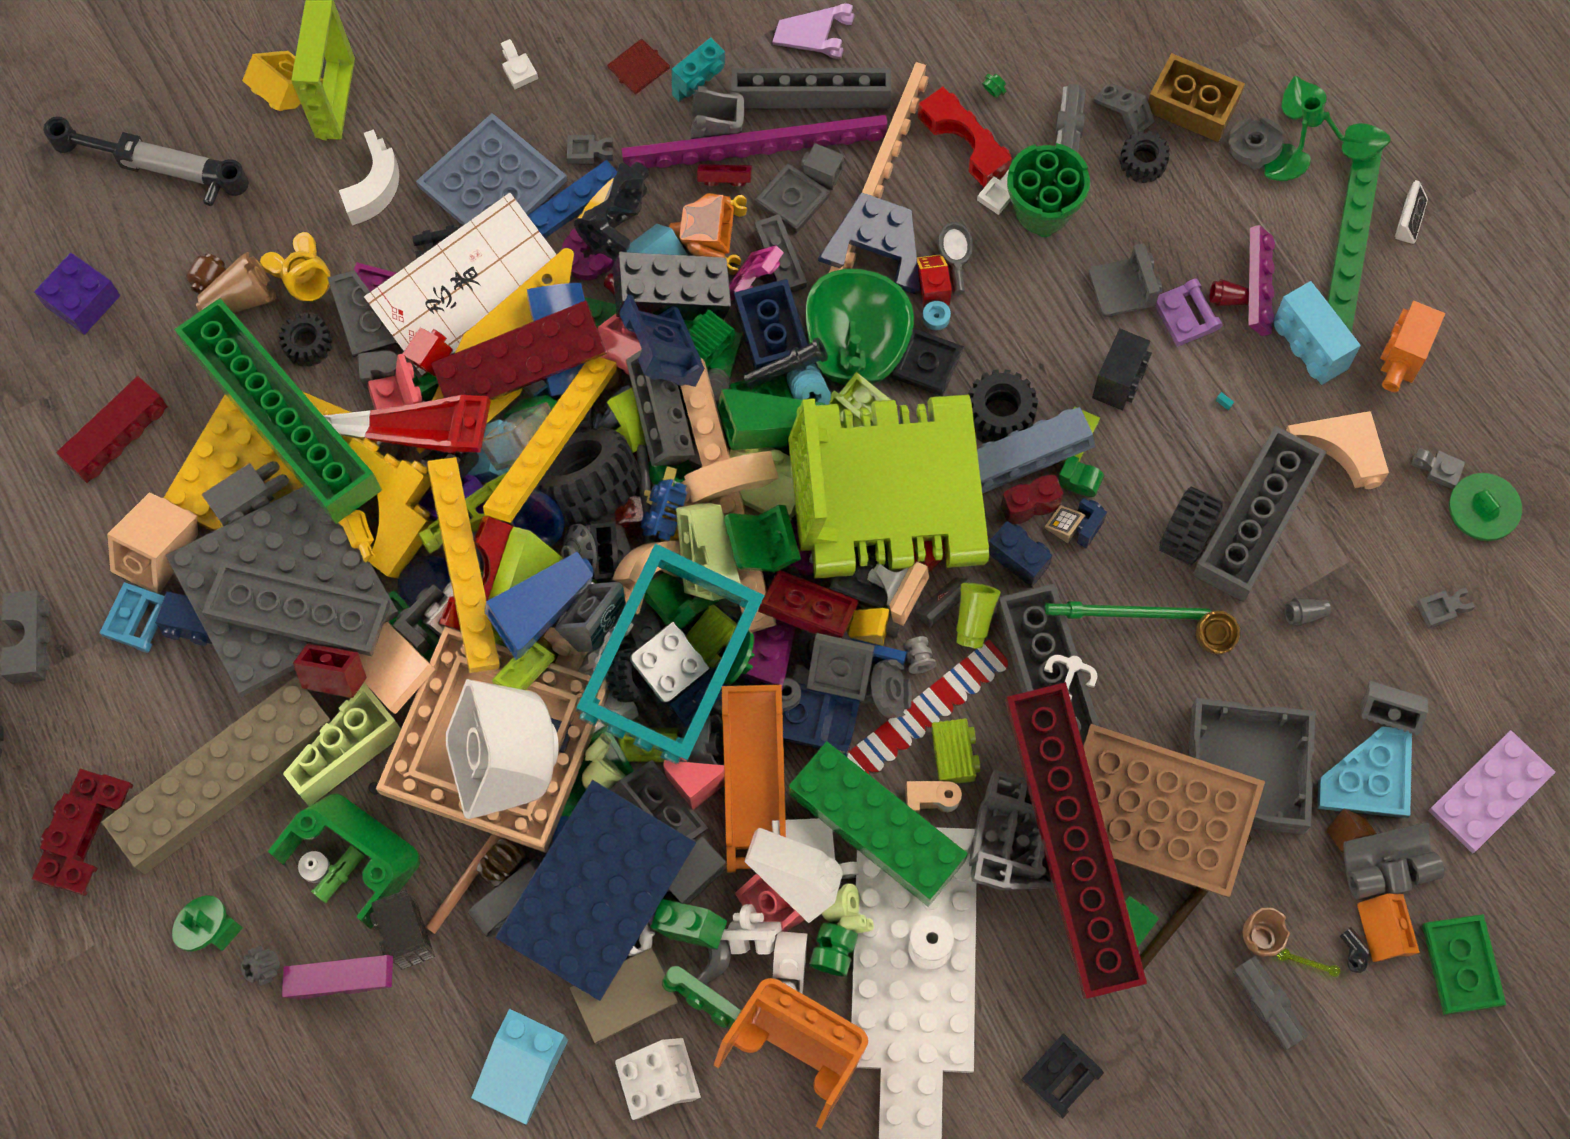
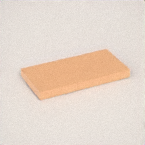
(395, 669)

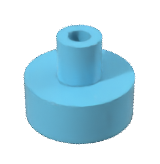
(936, 315)

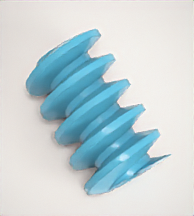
(808, 385)

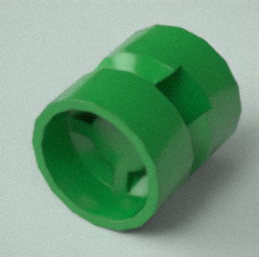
(833, 950)

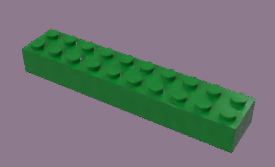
(278, 411)

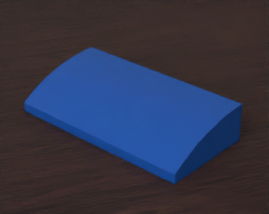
(549, 300)

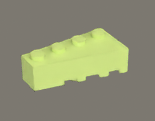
(343, 747)

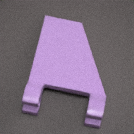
(812, 29)

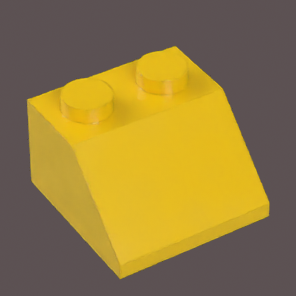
(271, 77)

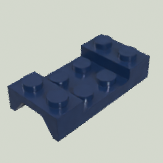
(665, 344)
(819, 719)

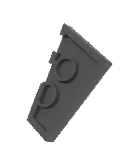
(360, 322)

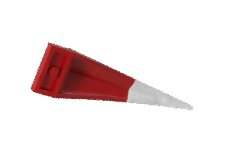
(436, 425)

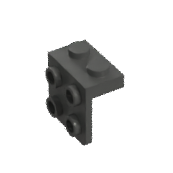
(1126, 283)

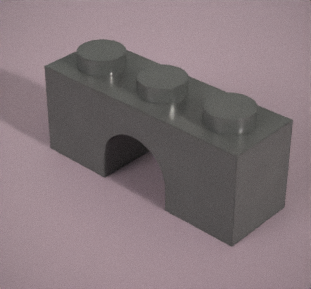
(29, 658)

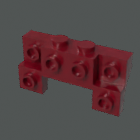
(74, 828)

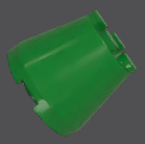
(1047, 187)

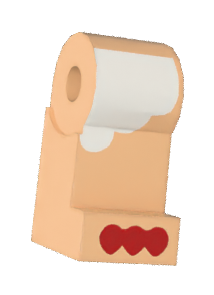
(932, 794)

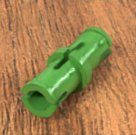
(338, 874)

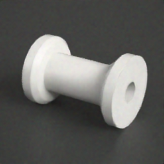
(934, 931)

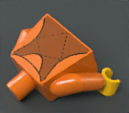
(708, 226)

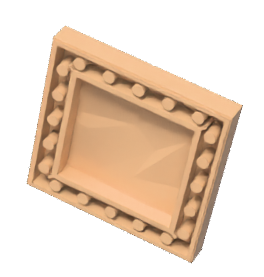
(420, 764)

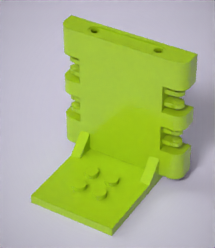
(888, 485)

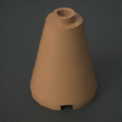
(239, 286)

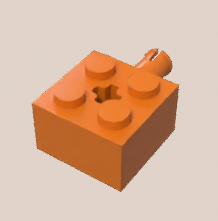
(1409, 344)

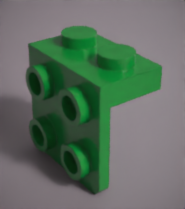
(762, 540)

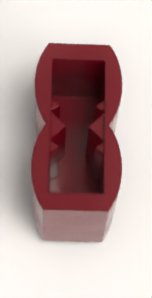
(1038, 498)

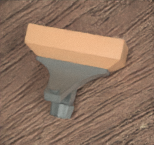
(901, 588)

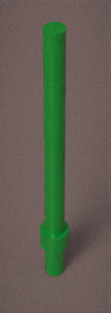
(1076, 610)

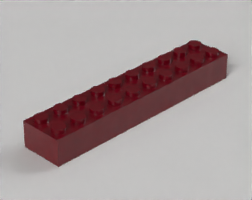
(1075, 841)

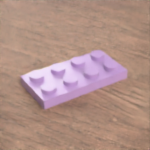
(1491, 791)

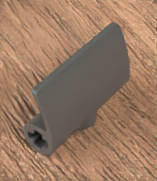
(1391, 861)

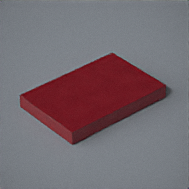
(808, 605)

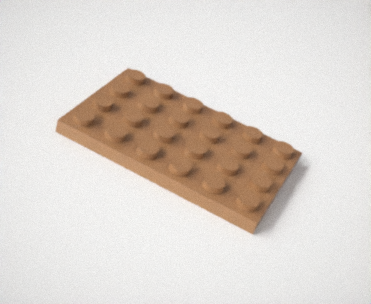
(1172, 809)

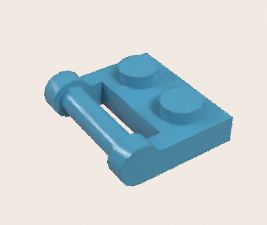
(127, 614)

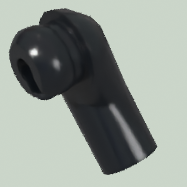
(1358, 951)

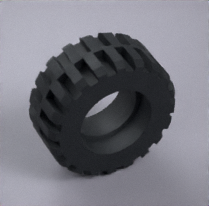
(591, 476)

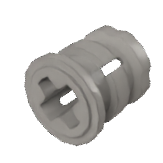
(919, 655)

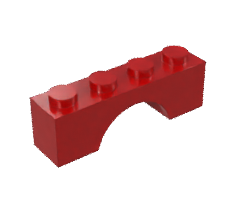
(944, 114)
(491, 542)

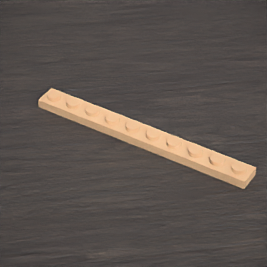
(891, 144)
(712, 449)

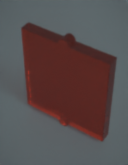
(638, 66)

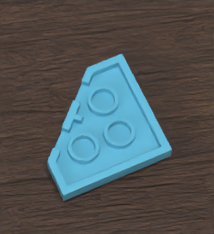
(1372, 777)

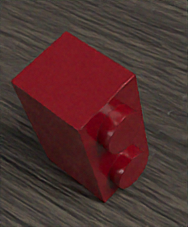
(330, 670)

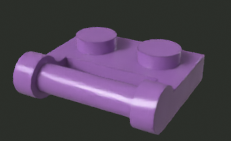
(1180, 318)

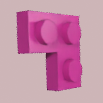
(756, 265)

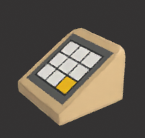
(1064, 523)

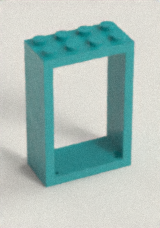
(710, 580)

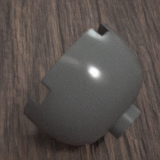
(710, 744)

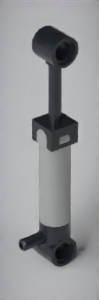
(134, 154)

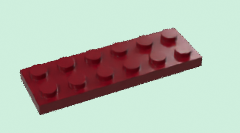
(522, 355)

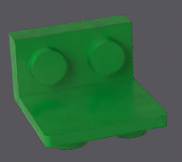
(674, 605)

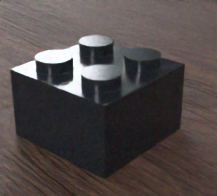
(1122, 370)

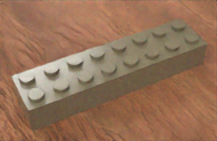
(216, 777)

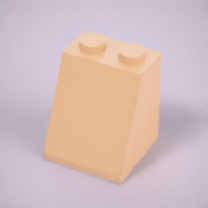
(145, 538)

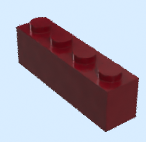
(112, 429)

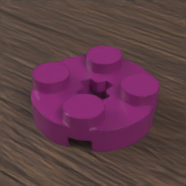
(583, 267)

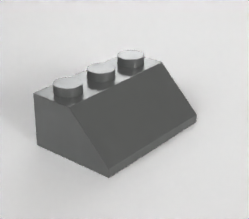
(657, 796)

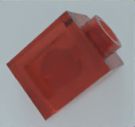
(630, 517)

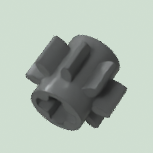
(260, 965)

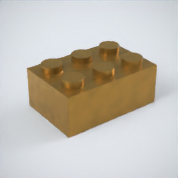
(1195, 97)

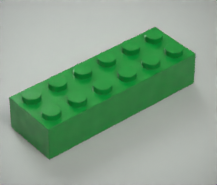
(877, 823)

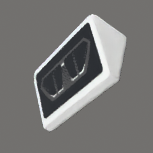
(1412, 214)

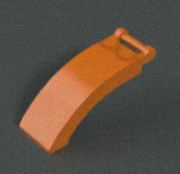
(752, 765)

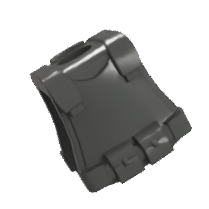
(714, 104)

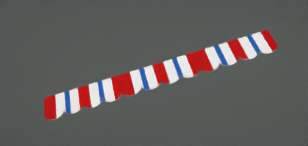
(927, 706)

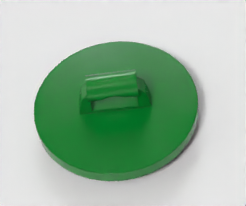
(1485, 506)

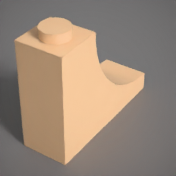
(1351, 442)

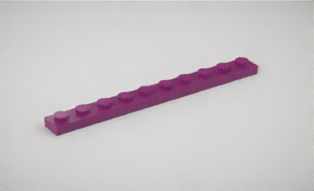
(757, 142)

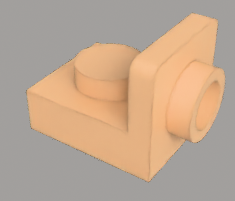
(568, 655)

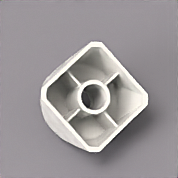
(500, 747)

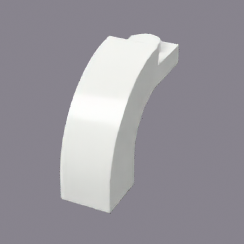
(378, 188)

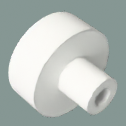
(313, 866)

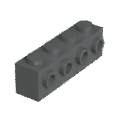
(661, 417)

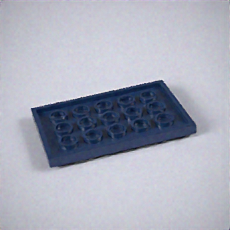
(595, 890)

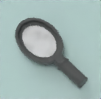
(956, 247)

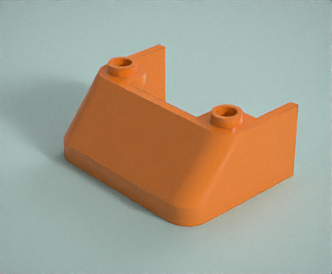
(802, 1030)

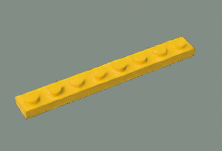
(549, 439)
(463, 565)

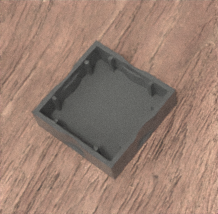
(1263, 744)

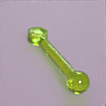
(1285, 954)

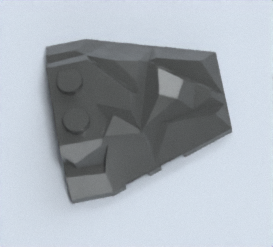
(1007, 840)

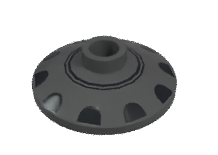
(580, 540)

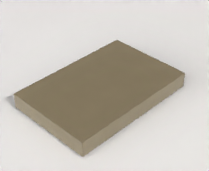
(630, 998)

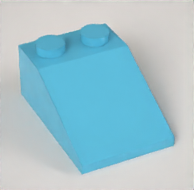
(519, 1066)

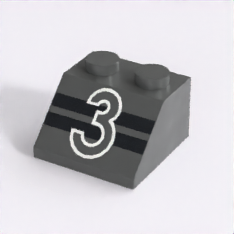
(592, 616)

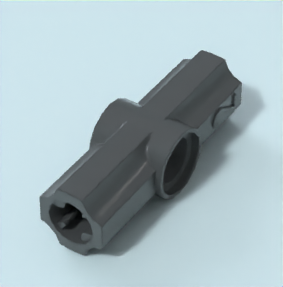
(1071, 117)
(1270, 1003)

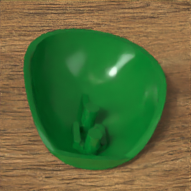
(861, 322)

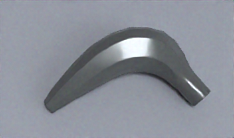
(717, 962)

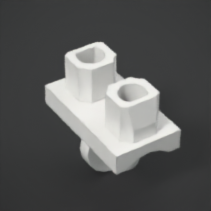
(750, 926)

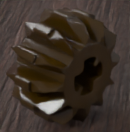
(501, 861)

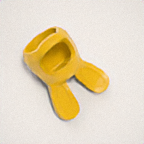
(302, 271)

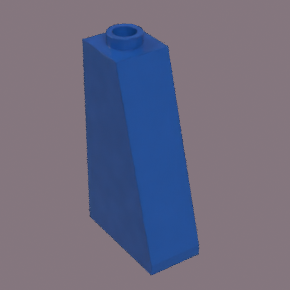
(538, 602)

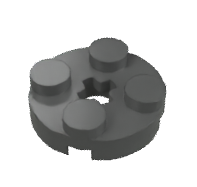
(1256, 154)

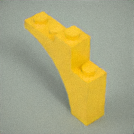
(399, 511)

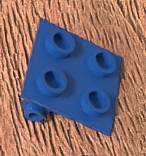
(653, 520)

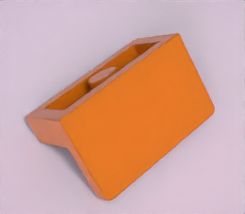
(1388, 927)

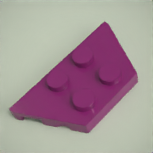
(771, 654)

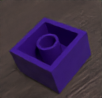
(77, 293)

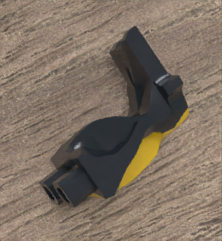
(609, 208)

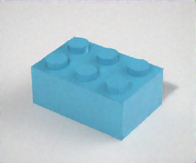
(1316, 333)

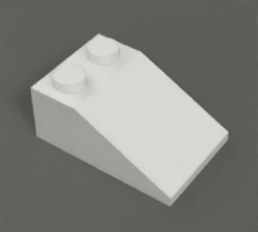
(796, 872)

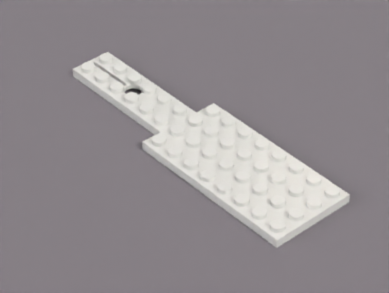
(914, 1016)

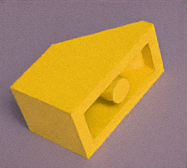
(869, 625)

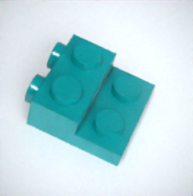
(696, 69)

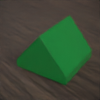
(227, 934)

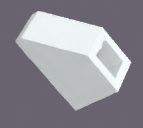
(790, 959)

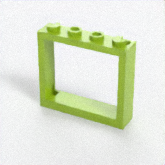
(322, 37)

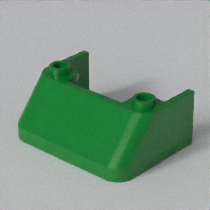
(391, 857)

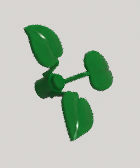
(1308, 102)

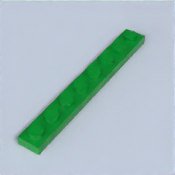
(1353, 238)

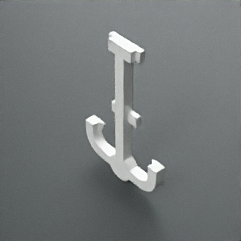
(1073, 664)

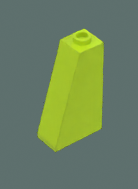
(522, 559)

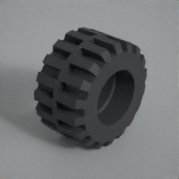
(1003, 387)
(1190, 525)

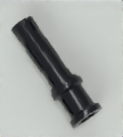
(797, 360)

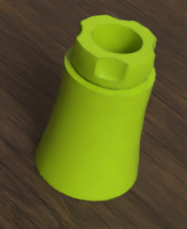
(975, 613)

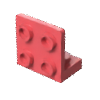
(397, 389)

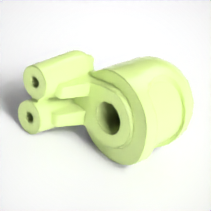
(601, 768)
(846, 911)

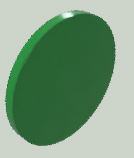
(741, 660)
(199, 923)

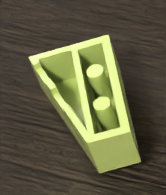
(706, 542)

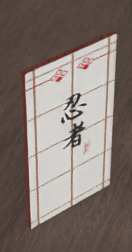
(463, 276)

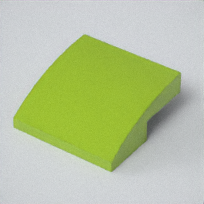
(857, 395)
(627, 413)

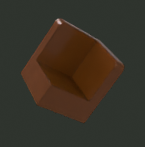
(1349, 827)

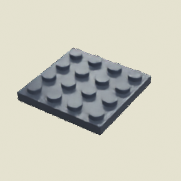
(487, 168)

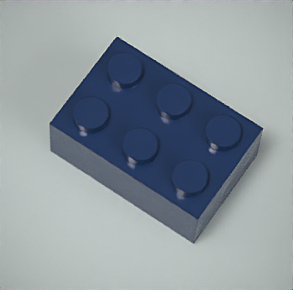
(769, 322)

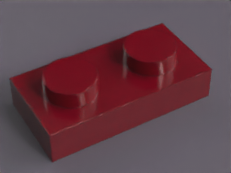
(734, 174)

